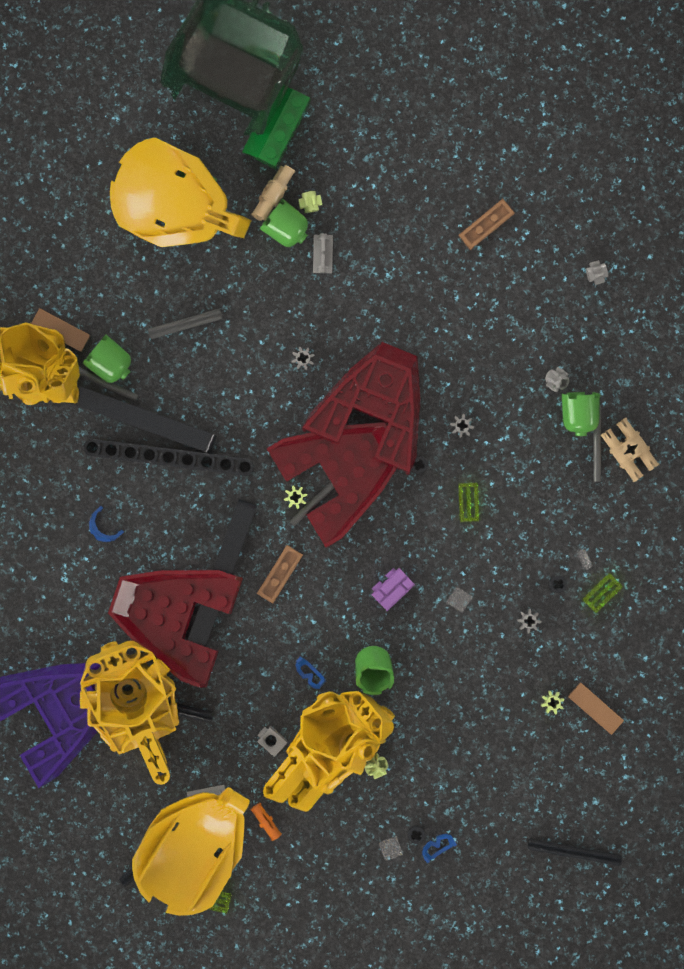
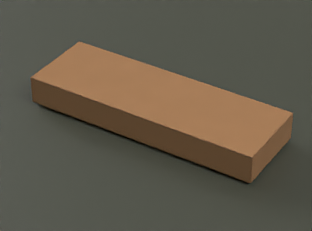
(486, 224)
(72, 336)
(279, 574)
(595, 708)

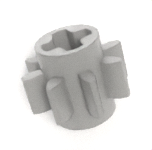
(597, 272)
(300, 362)
(557, 379)
(458, 421)
(532, 625)

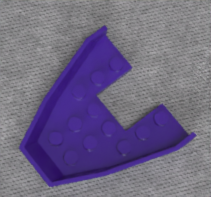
(57, 698)

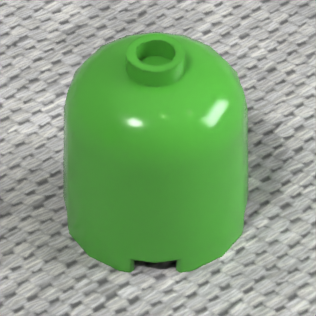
(285, 225)
(108, 360)
(580, 412)
(374, 670)

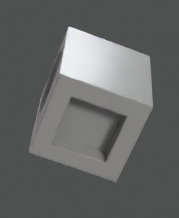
(272, 749)

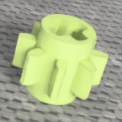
(310, 202)
(300, 500)
(557, 705)
(376, 766)

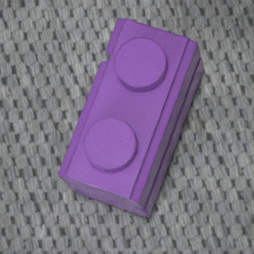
(392, 588)

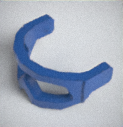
(97, 534)
(300, 662)
(427, 857)

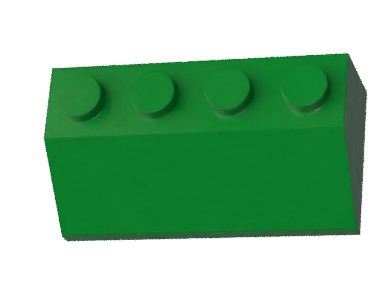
(273, 143)

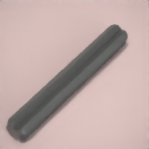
(186, 323)

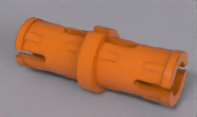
(266, 821)

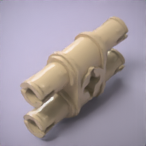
(273, 193)
(640, 450)

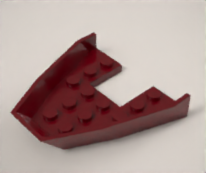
(384, 387)
(348, 466)
(158, 610)

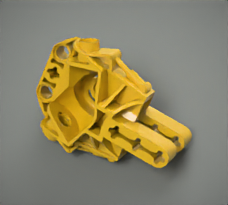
(37, 365)
(131, 723)
(321, 755)

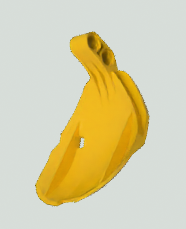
(188, 206)
(181, 863)

